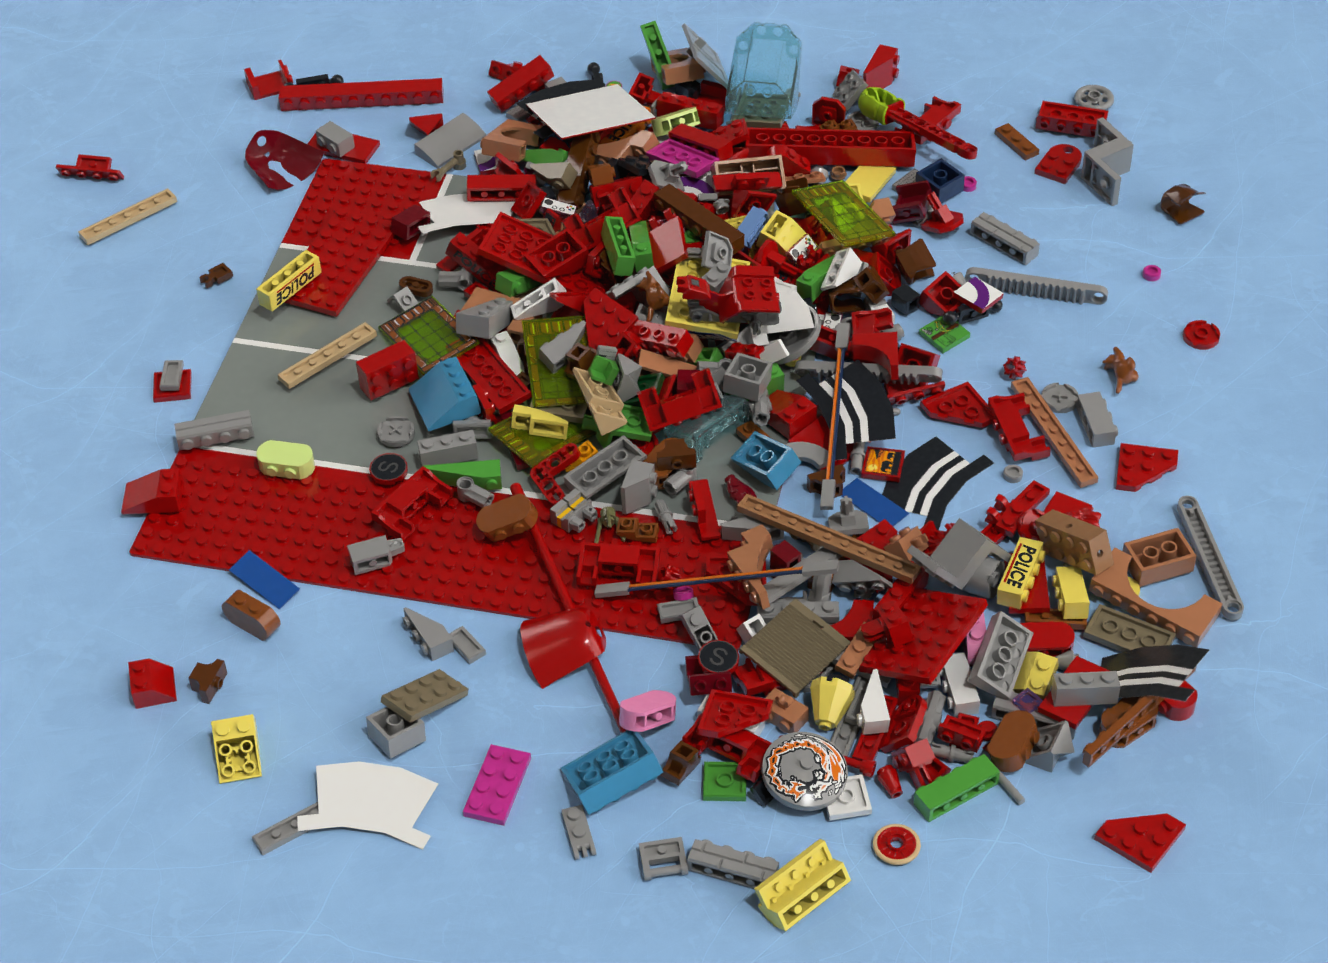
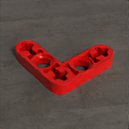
(549, 472)

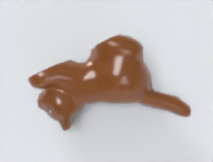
(655, 295)
(1123, 369)

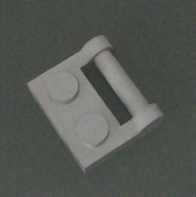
(662, 852)

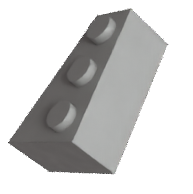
(484, 319)

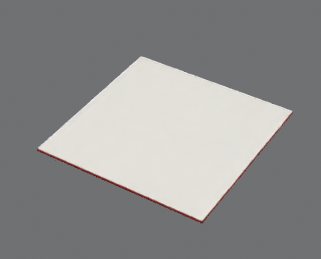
(590, 111)

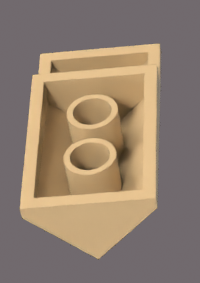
(602, 402)

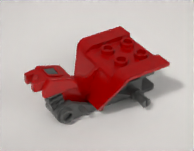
(744, 297)

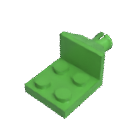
(635, 427)

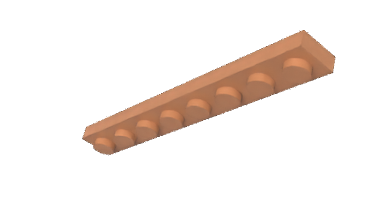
(1055, 434)

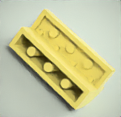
(801, 886)

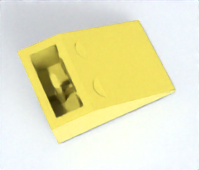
(783, 231)
(236, 748)

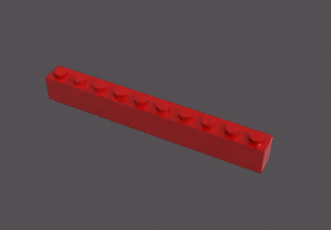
(361, 94)

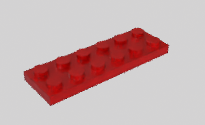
(488, 369)

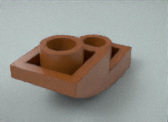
(847, 124)
(632, 529)

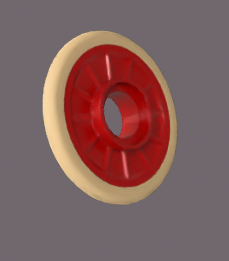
(890, 854)

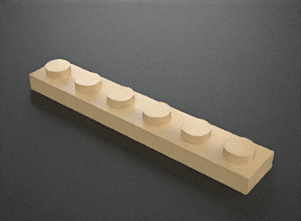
(127, 216)
(327, 355)

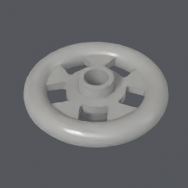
(1094, 97)

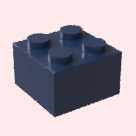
(943, 179)

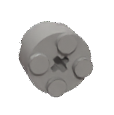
(986, 578)

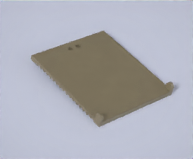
(795, 647)

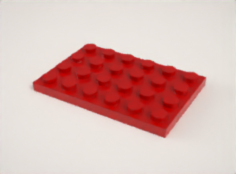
(937, 626)

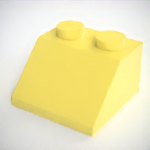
(1036, 674)

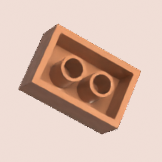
(1160, 557)

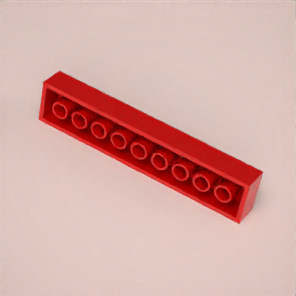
(838, 146)

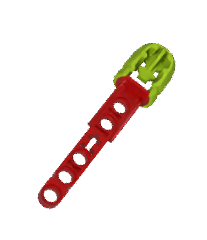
(886, 108)

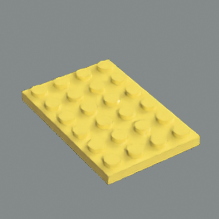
(678, 309)

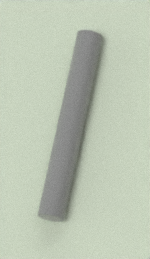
(1010, 788)

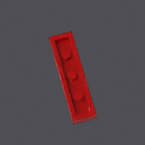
(870, 743)

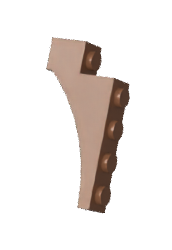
(630, 146)
(882, 208)
(751, 558)

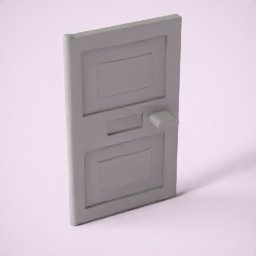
(705, 55)

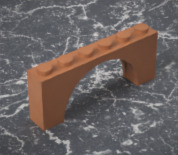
(1188, 622)

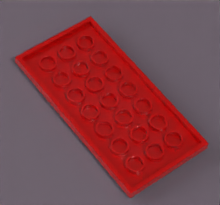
(512, 238)
(346, 253)

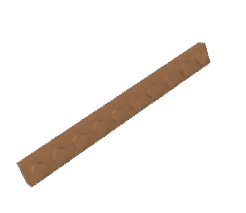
(829, 538)

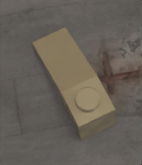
(558, 175)

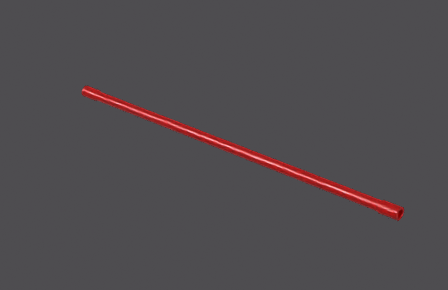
(567, 602)

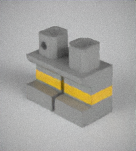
(572, 511)

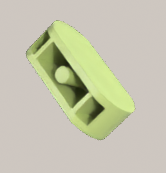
(667, 122)
(285, 459)

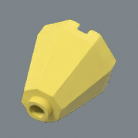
(830, 701)

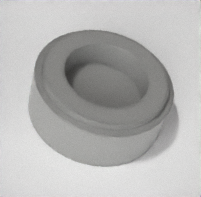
(1013, 473)

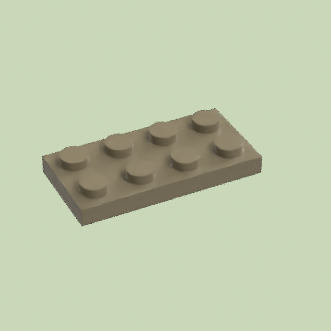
(1124, 631)
(424, 695)

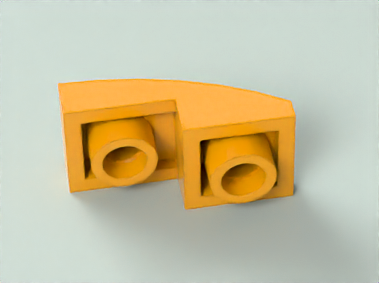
(587, 451)

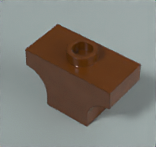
(871, 284)
(579, 357)
(676, 456)
(814, 480)
(208, 679)
(681, 762)

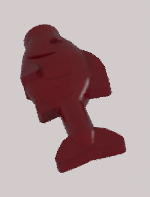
(737, 489)

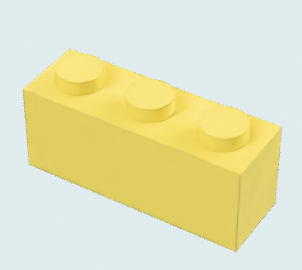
(1071, 593)

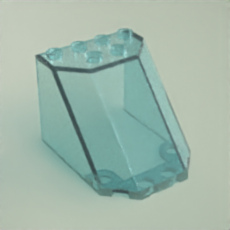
(765, 72)

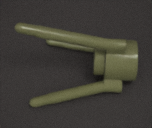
(608, 519)

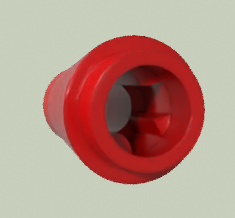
(890, 781)

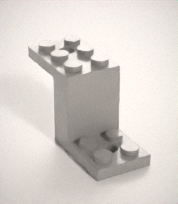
(1107, 161)
(630, 283)
(958, 555)

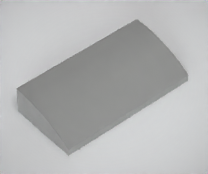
(457, 134)
(603, 467)
(1000, 656)

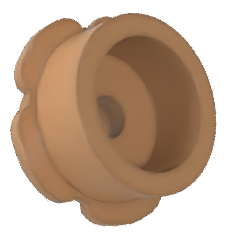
(838, 173)

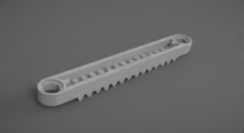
(1040, 286)
(907, 373)
(1210, 557)

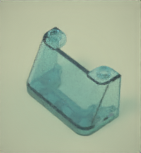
(700, 430)

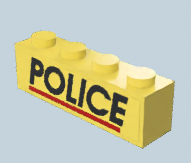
(288, 280)
(1020, 573)

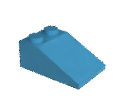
(766, 459)

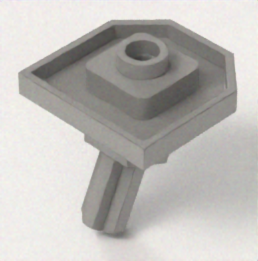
(667, 173)
(715, 249)
(848, 520)

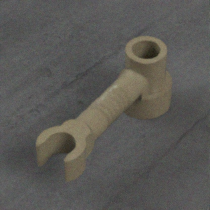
(457, 163)

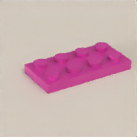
(675, 152)
(497, 785)

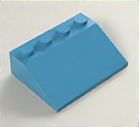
(444, 395)
(612, 770)

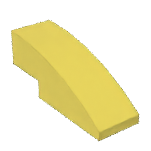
(539, 422)

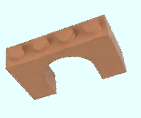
(683, 68)
(511, 140)
(482, 295)

